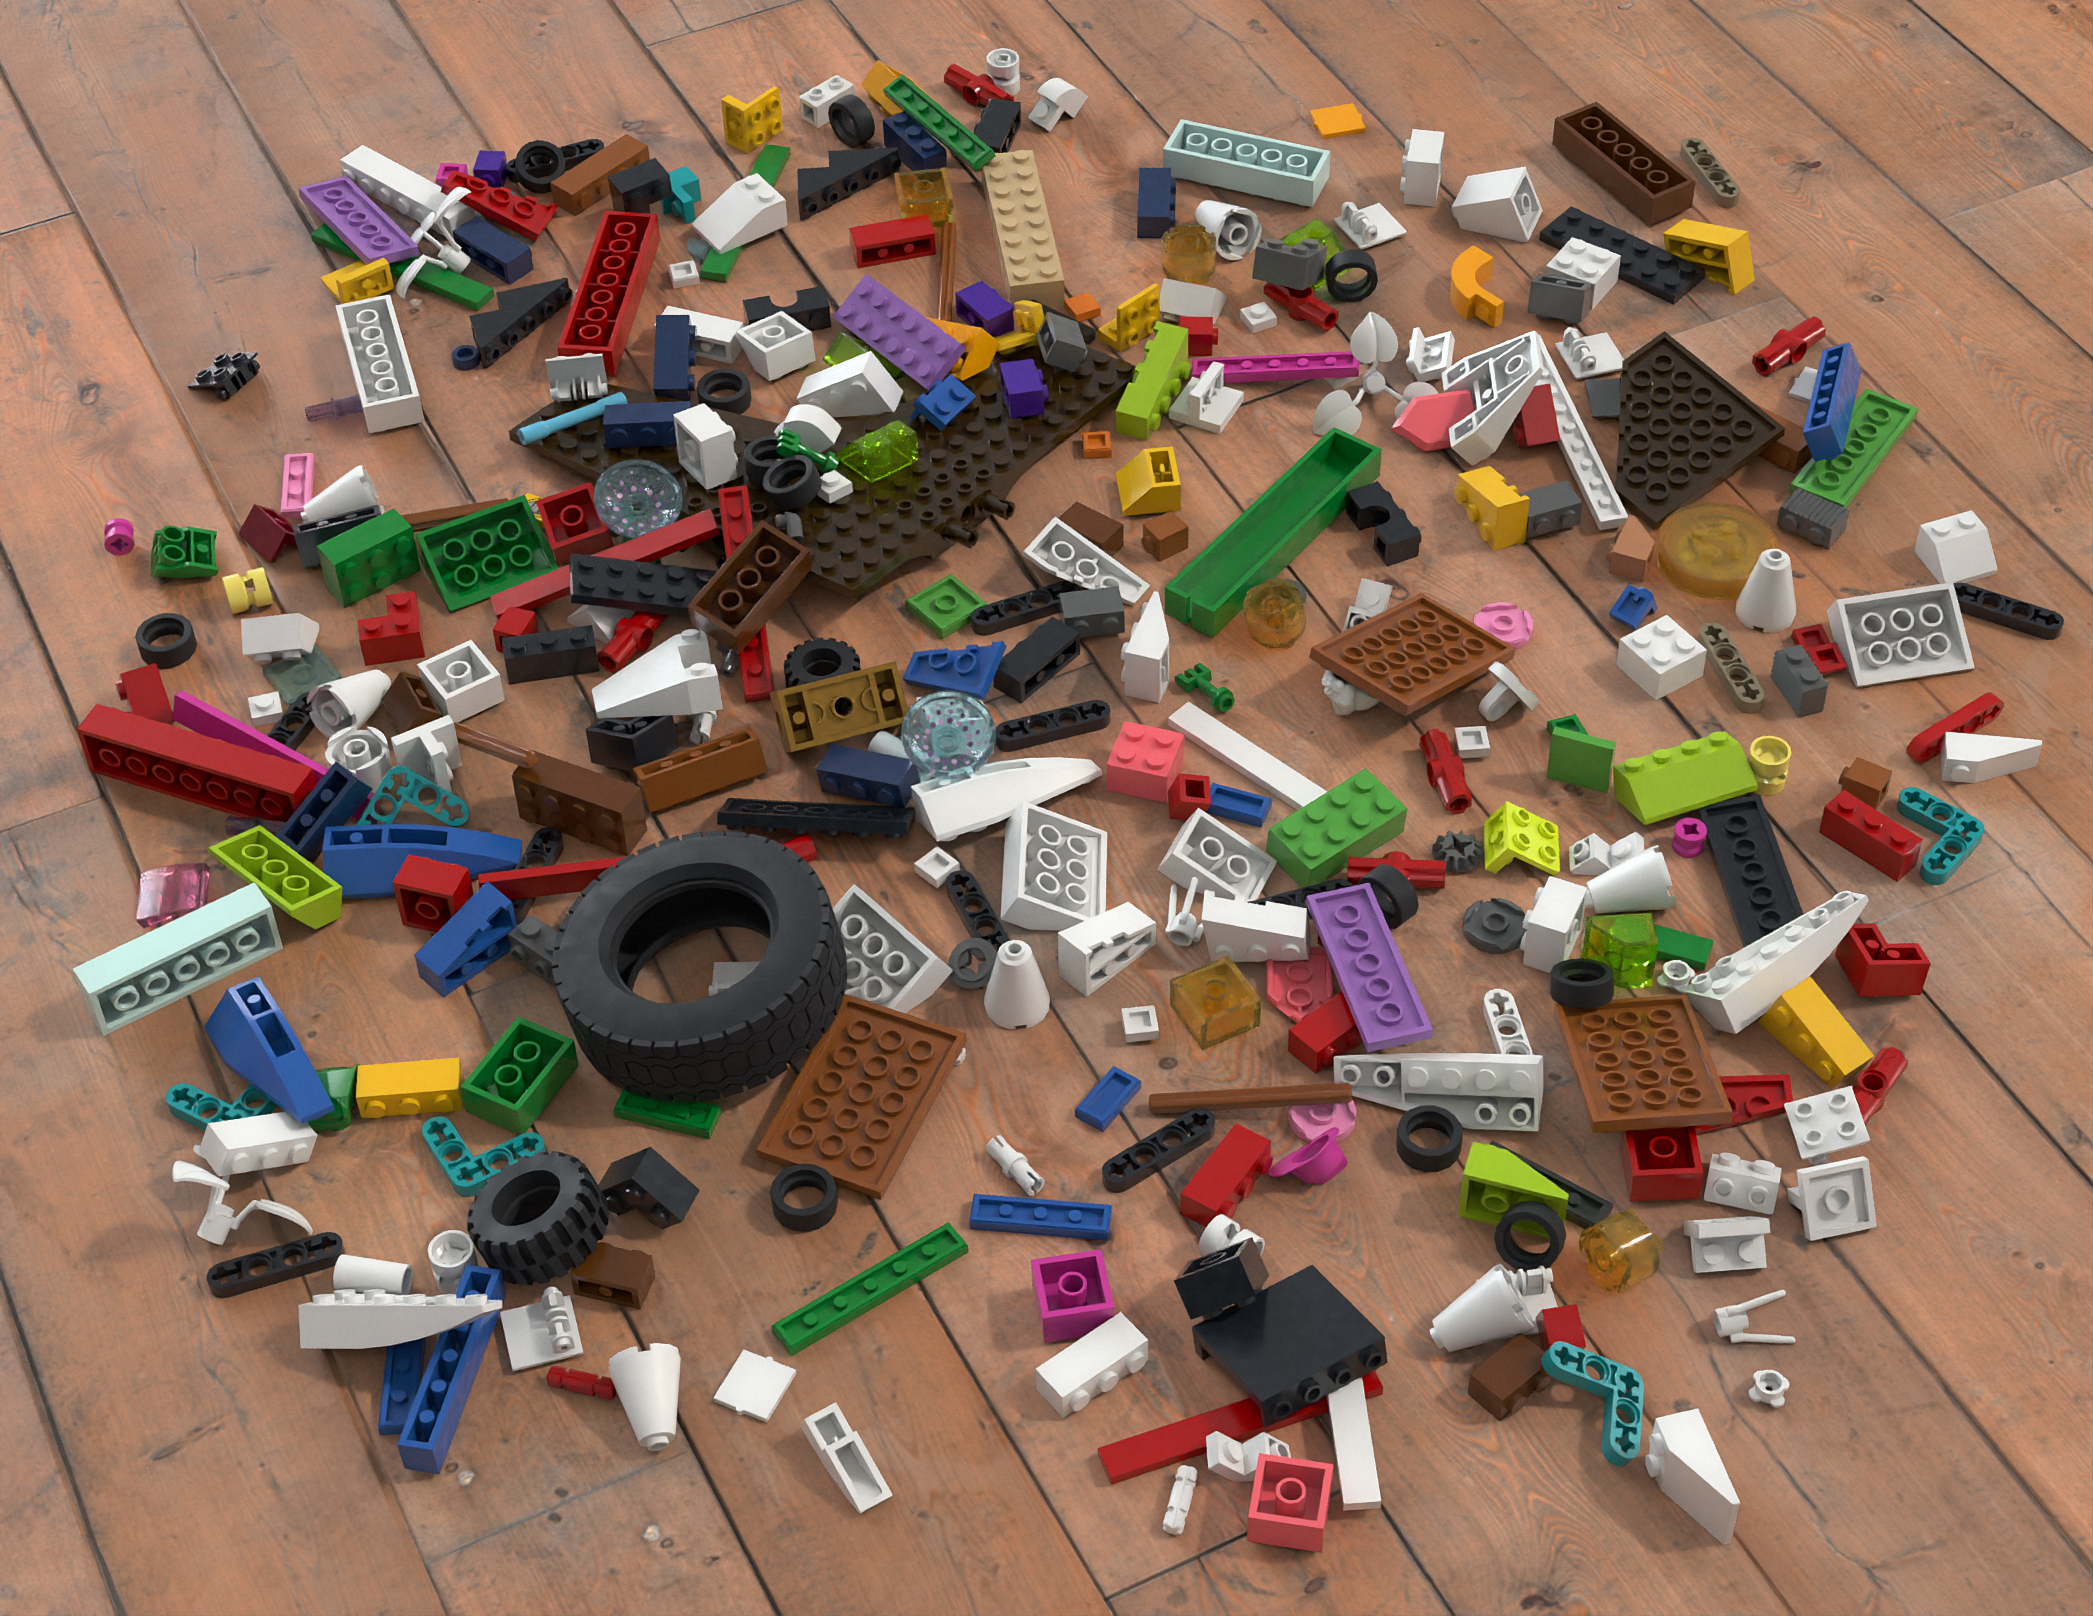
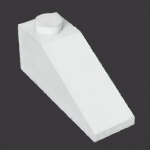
(1984, 757)

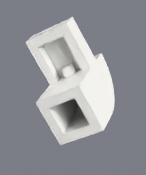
(1056, 98)
(813, 425)

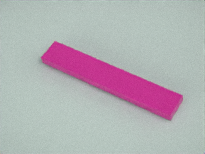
(1282, 367)

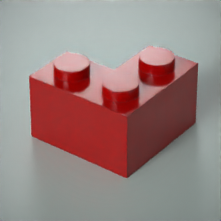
(1537, 419)
(395, 635)
(145, 693)
(1881, 967)

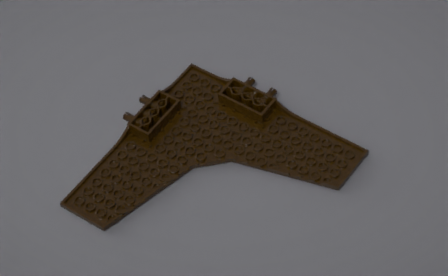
(906, 515)

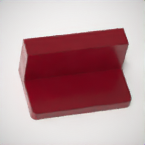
(267, 532)

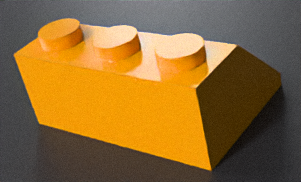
(879, 78)

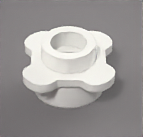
(1675, 975)
(1772, 1380)

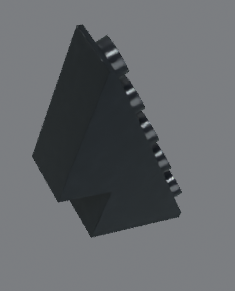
(846, 175)
(518, 315)

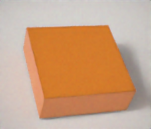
(1082, 307)
(1096, 445)

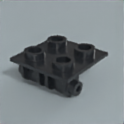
(228, 373)

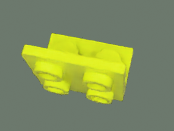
(1522, 835)

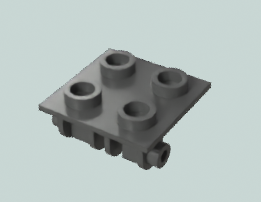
(1604, 397)

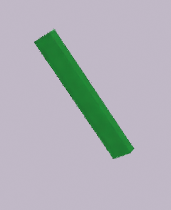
(939, 123)
(869, 1289)

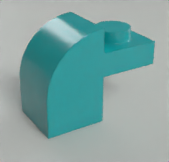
(685, 193)

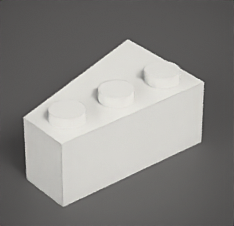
(1103, 946)

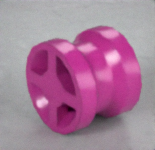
(119, 536)
(1689, 837)

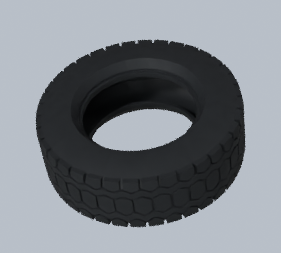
(719, 1039)

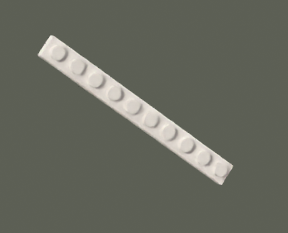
(1581, 453)

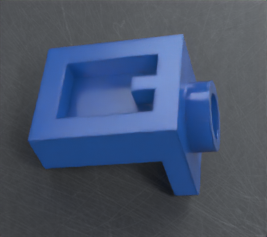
(1633, 606)

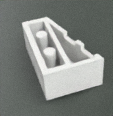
(852, 388)
(1254, 931)

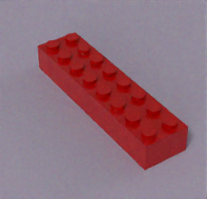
(611, 287)
(193, 765)

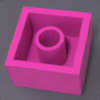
(1071, 1294)

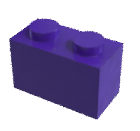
(985, 309)
(1023, 388)

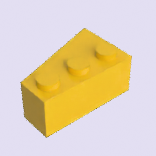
(1717, 249)
(1493, 507)
(1816, 1033)

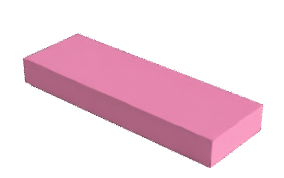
(297, 484)

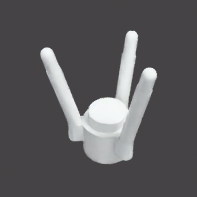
(1183, 927)
(1733, 1319)

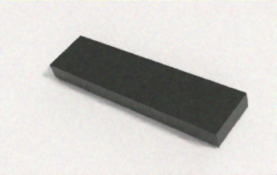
(1583, 1206)

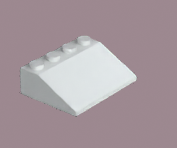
(1901, 634)
(1052, 870)
(883, 957)

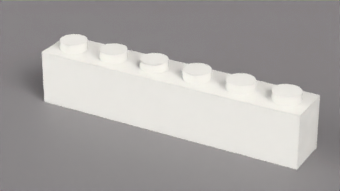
(401, 188)

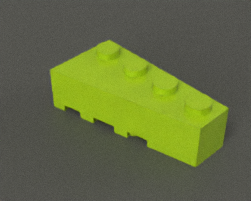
(1154, 382)

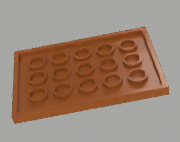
(1411, 654)
(1642, 1065)
(863, 1095)

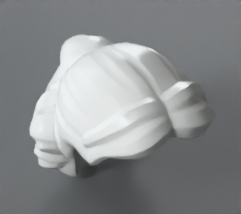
(1345, 696)

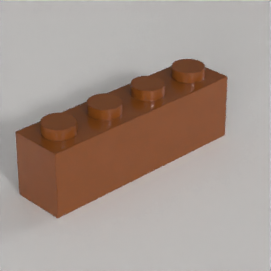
(589, 180)
(1789, 451)
(700, 770)

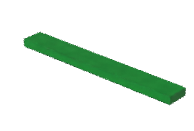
(769, 167)
(429, 276)

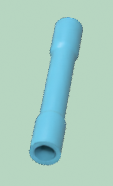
(544, 428)

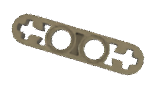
(1715, 170)
(1735, 666)

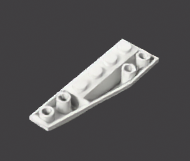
(995, 792)
(1754, 977)
(1475, 1087)
(384, 1319)

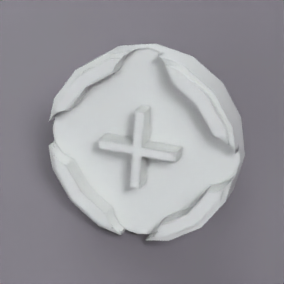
(1505, 694)

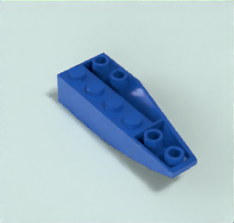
(370, 856)
(265, 1051)

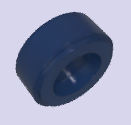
(465, 357)

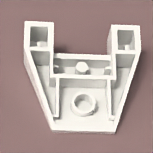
(1499, 386)
(663, 682)

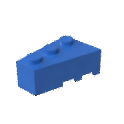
(468, 941)

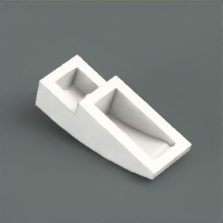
(846, 1458)

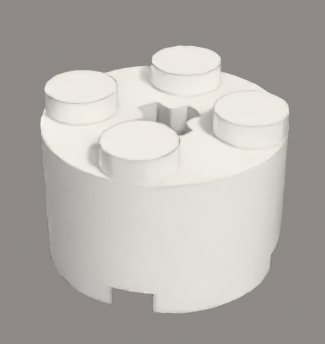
(362, 753)

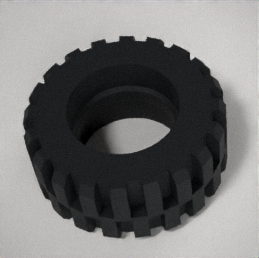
(538, 1218)

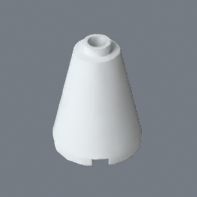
(1234, 227)
(347, 494)
(1768, 594)
(347, 701)
(1632, 885)
(1016, 988)
(1483, 1314)
(649, 1391)

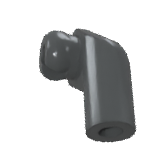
(793, 525)
(730, 662)

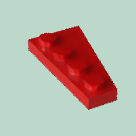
(509, 210)
(1753, 1098)

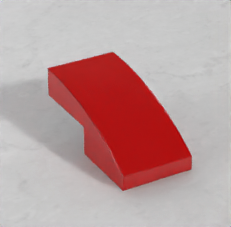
(1817, 645)

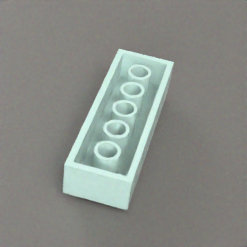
(1247, 163)
(178, 958)

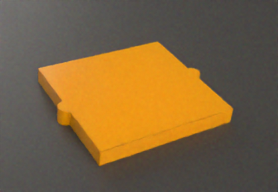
(1337, 121)

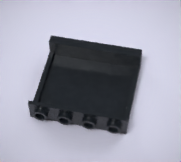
(1292, 1344)

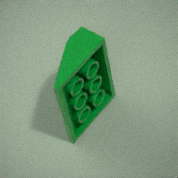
(484, 553)

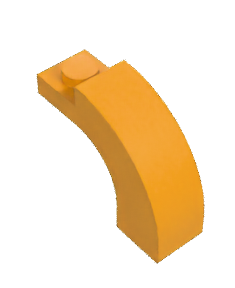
(1467, 296)

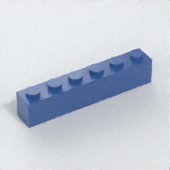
(1832, 402)
(449, 1378)

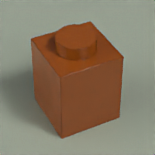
(1165, 536)
(1866, 781)

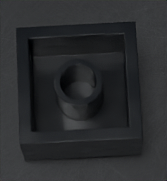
(1222, 1279)

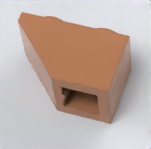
(1632, 552)

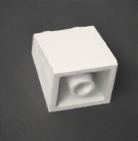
(1498, 204)

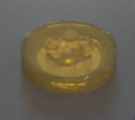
(1712, 548)

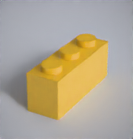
(409, 1088)

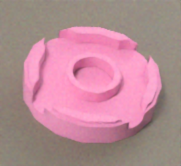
(1506, 623)
(1313, 1120)

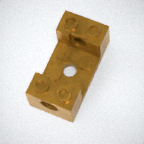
(808, 711)

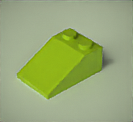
(1499, 1180)

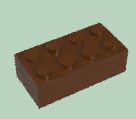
(750, 587)
(580, 803)

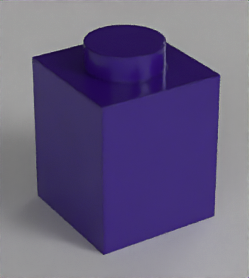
(491, 168)

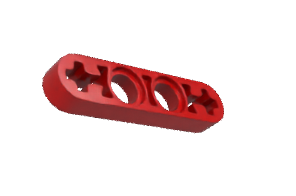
(1965, 720)

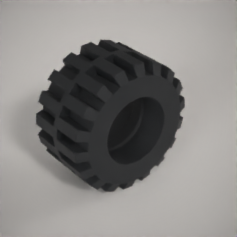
(820, 661)

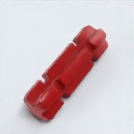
(581, 1382)

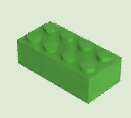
(1335, 826)

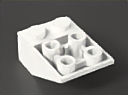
(1147, 654)

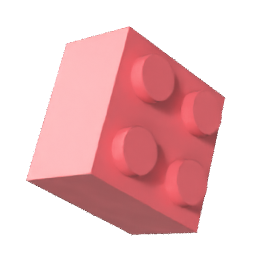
(1145, 761)
(1290, 1502)

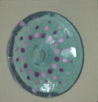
(637, 485)
(952, 718)

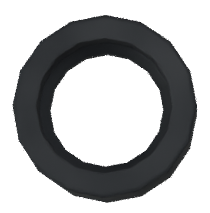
(840, 116)
(535, 148)
(1351, 259)
(725, 380)
(757, 451)
(787, 470)
(164, 625)
(1399, 890)
(1582, 983)
(1429, 1159)
(1542, 1215)
(808, 1218)

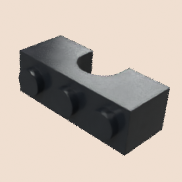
(809, 310)
(1393, 534)

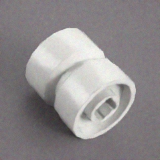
(1004, 69)
(1223, 1233)
(448, 1258)

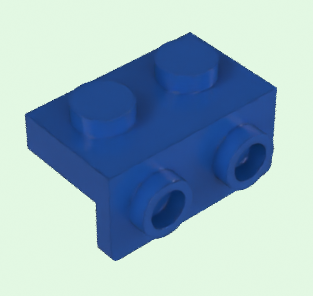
(943, 402)

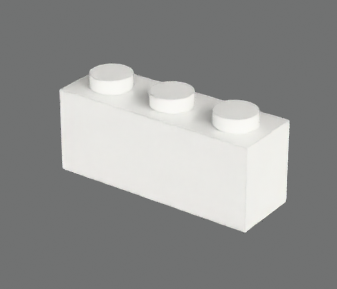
(714, 335)
(257, 1143)
(1092, 1365)

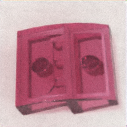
(172, 892)

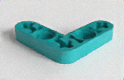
(410, 794)
(1950, 830)
(202, 1101)
(467, 1164)
(1611, 1388)

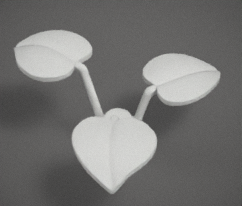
(450, 256)
(1370, 342)
(218, 1216)

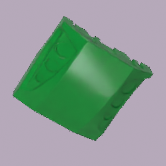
(183, 552)
(341, 1088)

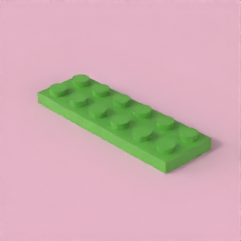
(1872, 433)

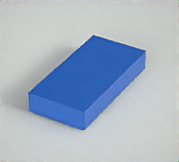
(1239, 805)
(1108, 1098)

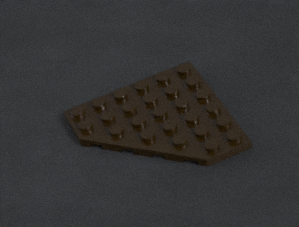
(1681, 430)

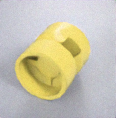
(236, 592)
(1769, 762)

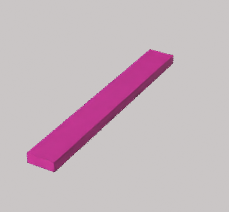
(218, 725)

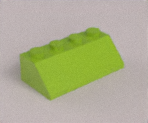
(1683, 778)
(282, 876)

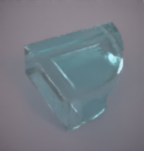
(698, 249)

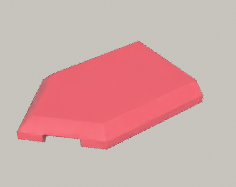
(1429, 418)
(1300, 985)

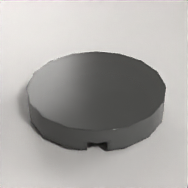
(1494, 925)

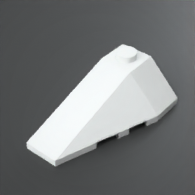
(1077, 560)

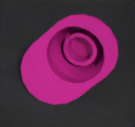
(1315, 1161)

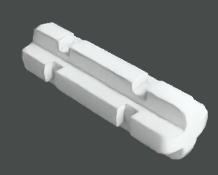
(1180, 1500)

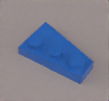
(956, 670)

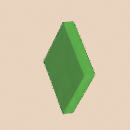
(944, 606)
(1581, 759)

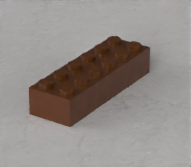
(1623, 163)

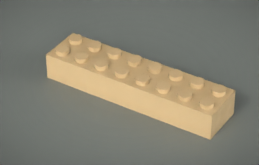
(1022, 229)

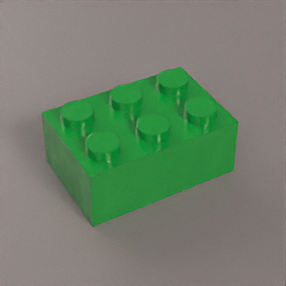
(369, 558)
(519, 1076)

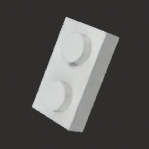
(1430, 355)
(1742, 1183)

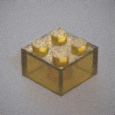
(925, 193)
(1215, 1002)

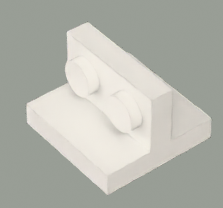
(1206, 401)
(429, 751)
(1835, 1198)
(1727, 1243)

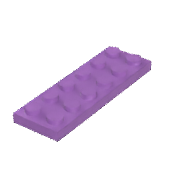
(358, 221)
(899, 332)
(1369, 967)

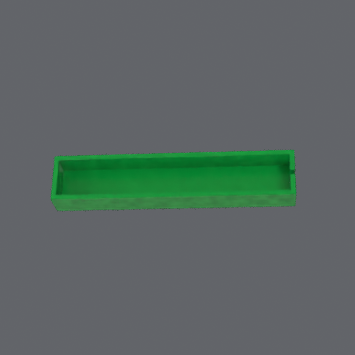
(1271, 531)

